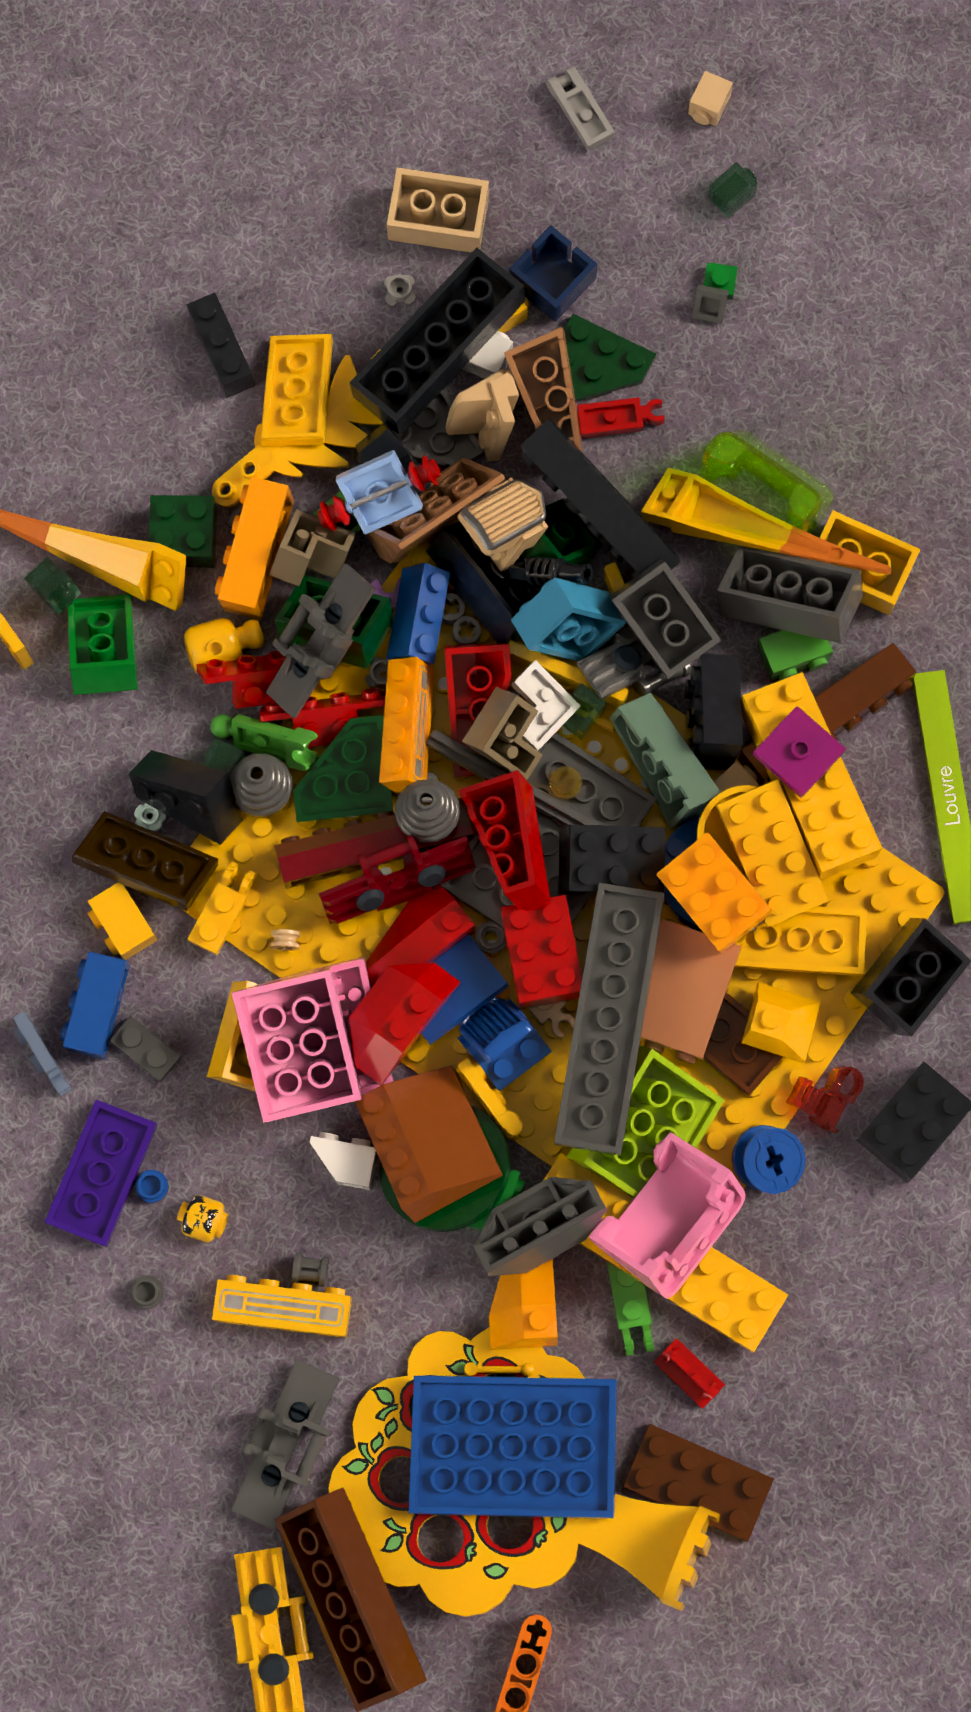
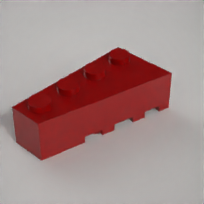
(511, 835)

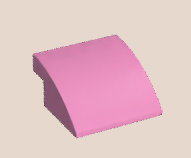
(302, 1039)

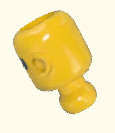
(221, 640)

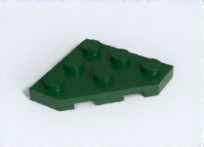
(603, 359)
(346, 775)

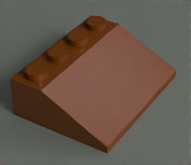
(428, 1140)

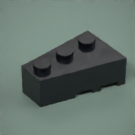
(188, 793)

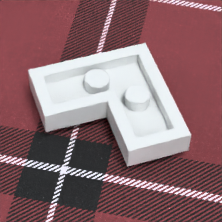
(550, 700)

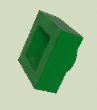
(721, 277)

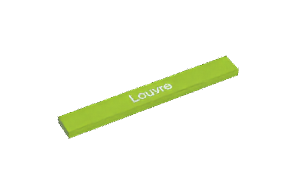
(946, 789)

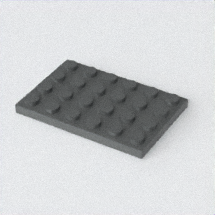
(603, 798)

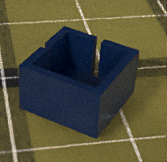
(553, 280)

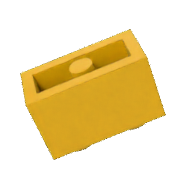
(121, 920)

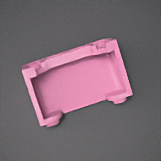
(672, 1217)

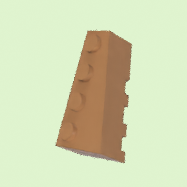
(546, 382)

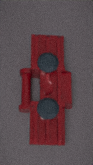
(382, 891)

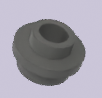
(483, 930)

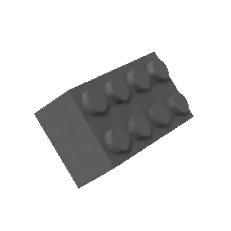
(790, 593)

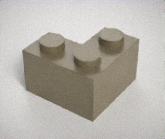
(312, 547)
(500, 730)

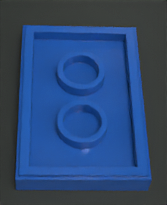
(478, 986)

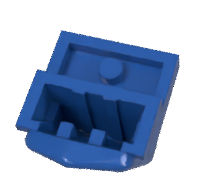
(502, 1041)

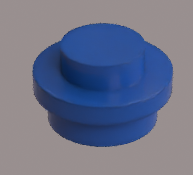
(151, 1186)

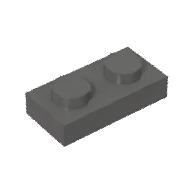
(145, 1049)

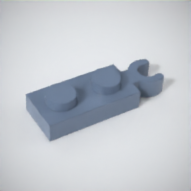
(42, 1057)

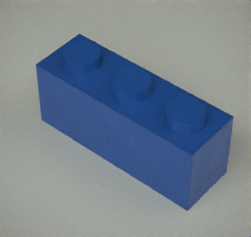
(418, 613)
(95, 1005)

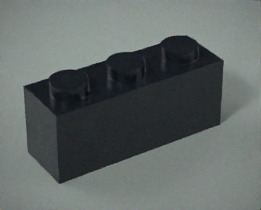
(220, 345)

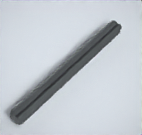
(487, 770)

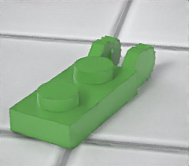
(630, 1307)

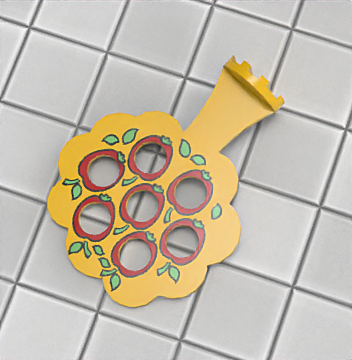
(645, 1538)

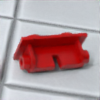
(689, 1373)

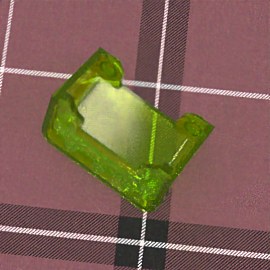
(740, 450)

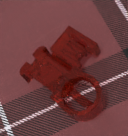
(826, 1106)

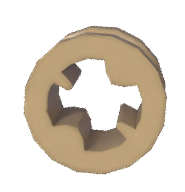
(285, 940)

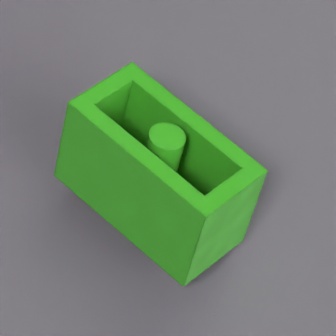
(790, 652)

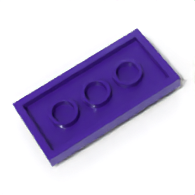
(101, 1173)

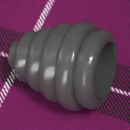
(265, 794)
(427, 822)

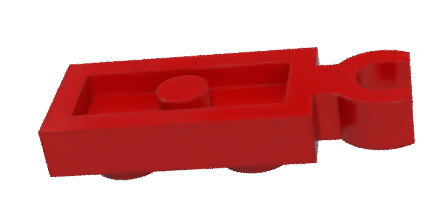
(617, 417)

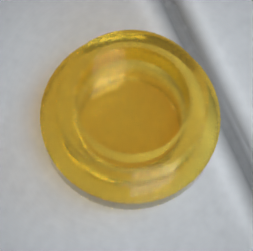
(565, 782)

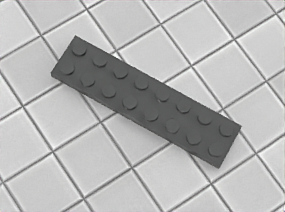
(609, 1019)

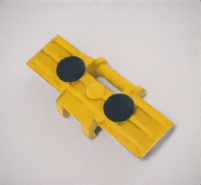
(257, 1631)

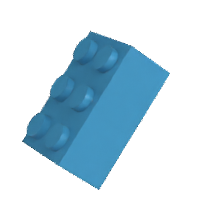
(567, 620)

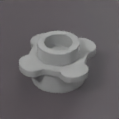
(394, 282)

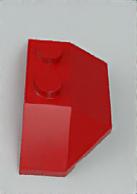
(396, 1015)

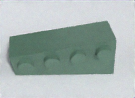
(664, 760)

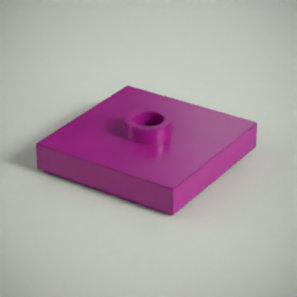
(799, 751)

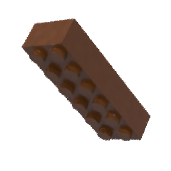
(350, 1600)

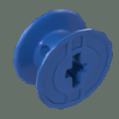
(784, 1166)

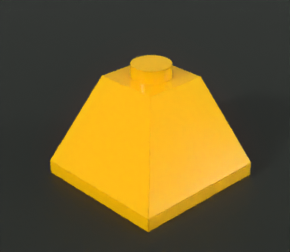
(780, 1022)

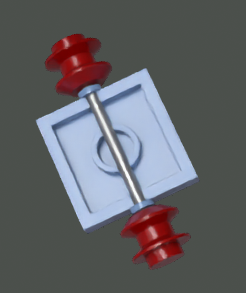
(379, 492)

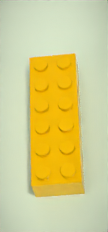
(831, 812)

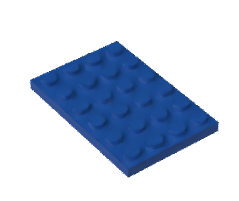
(513, 1447)

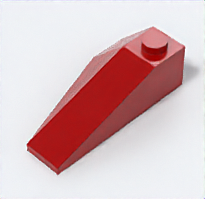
(471, 678)
(421, 932)

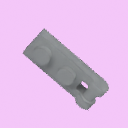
(581, 109)

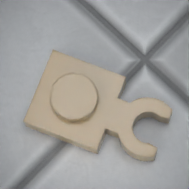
(554, 1014)

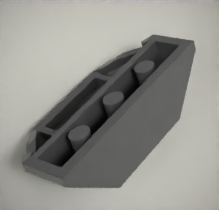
(538, 1225)

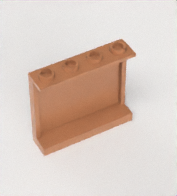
(685, 991)

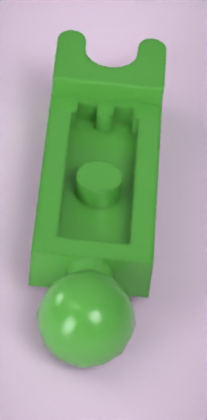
(267, 738)

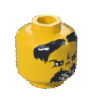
(203, 1218)

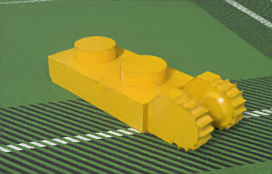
(221, 911)
(490, 1100)

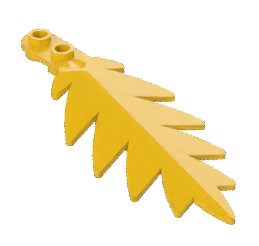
(339, 432)

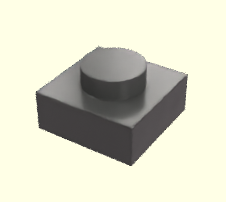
(710, 304)

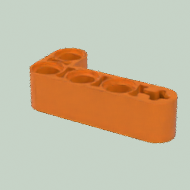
(521, 1680)

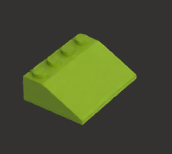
(660, 1103)

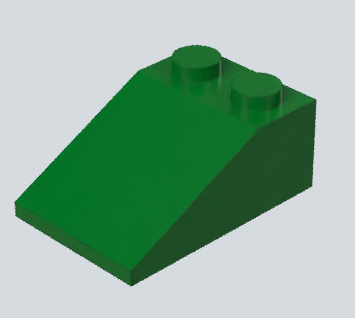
(102, 644)

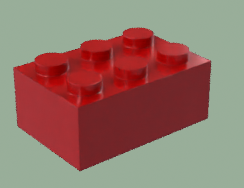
(542, 953)

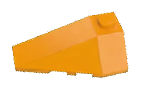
(524, 1310)

